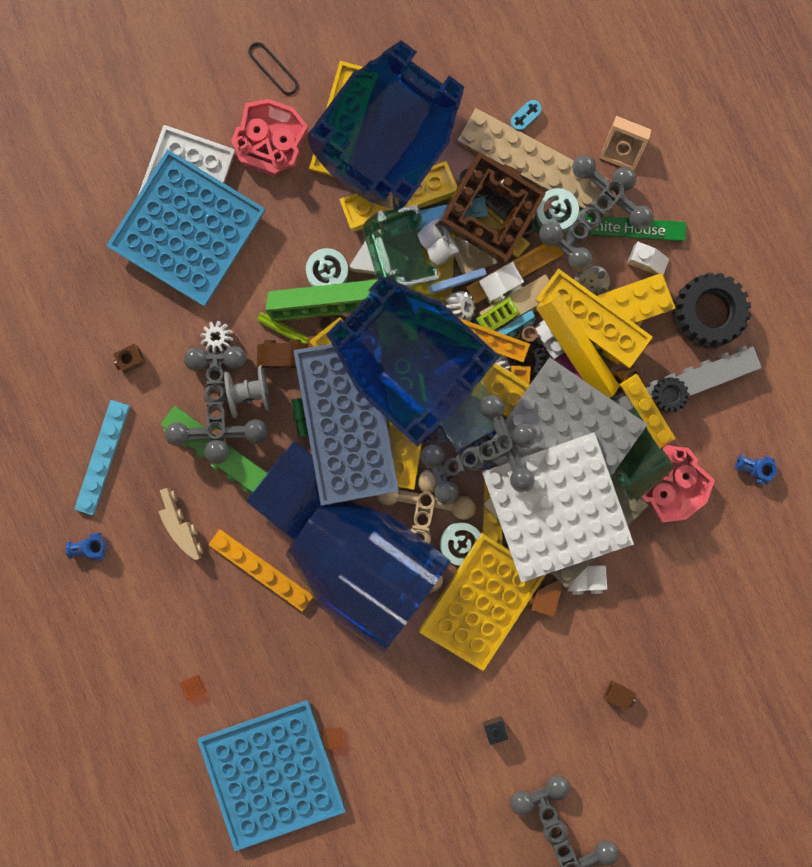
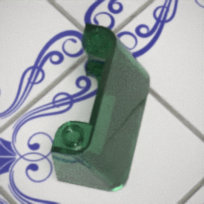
(396, 247)

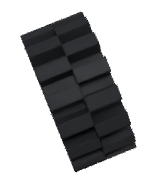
(540, 356)
(681, 391)

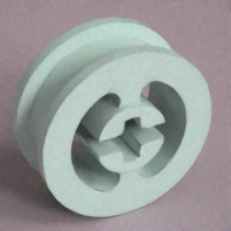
(561, 196)
(319, 257)
(449, 534)

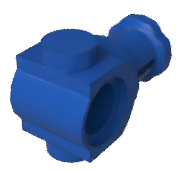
(755, 468)
(87, 548)

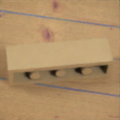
(523, 299)

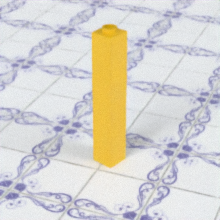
(576, 344)

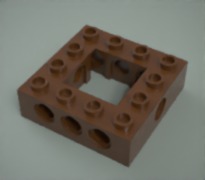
(507, 184)

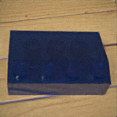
(288, 491)

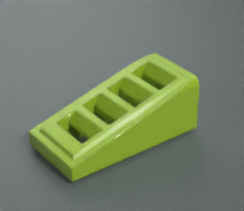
(515, 312)

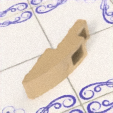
(181, 533)

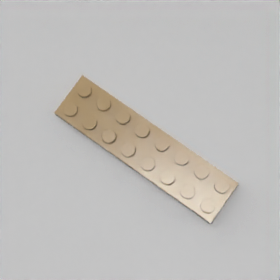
(535, 160)

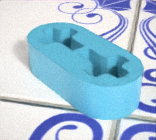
(522, 112)

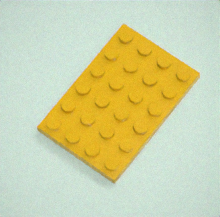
(479, 603)

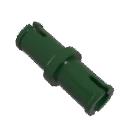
(299, 417)

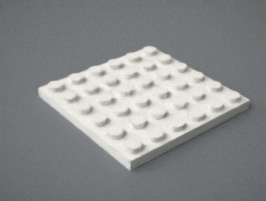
(565, 515)

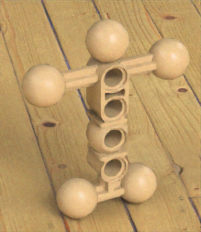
(462, 508)

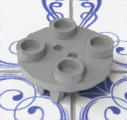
(599, 280)

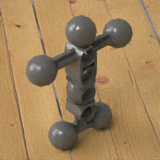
(622, 180)
(523, 436)
(216, 450)
(558, 789)

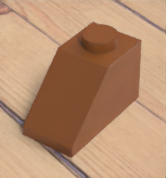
(546, 598)

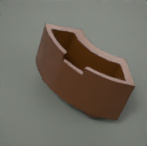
(278, 354)

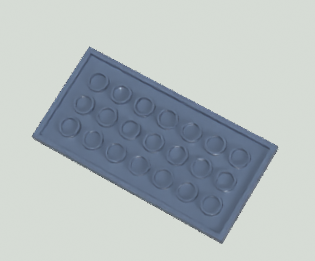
(344, 430)

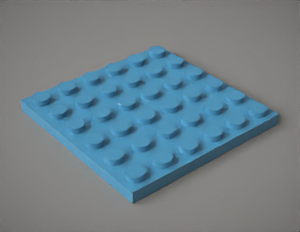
(186, 228)
(271, 775)

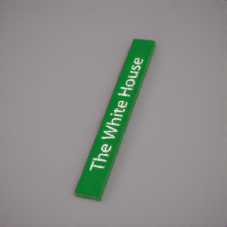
(622, 228)

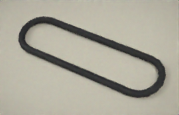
(295, 81)

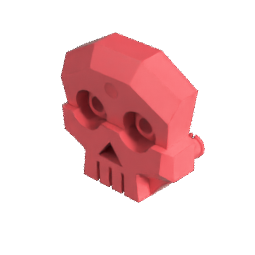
(275, 123)
(682, 495)

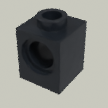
(495, 730)

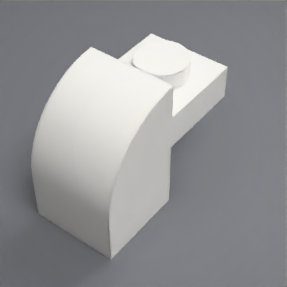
(548, 340)

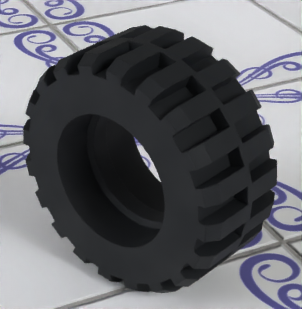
(729, 293)

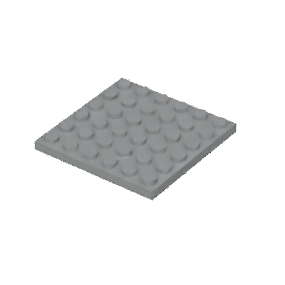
(569, 408)

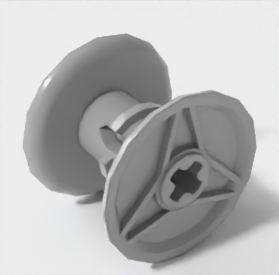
(247, 391)

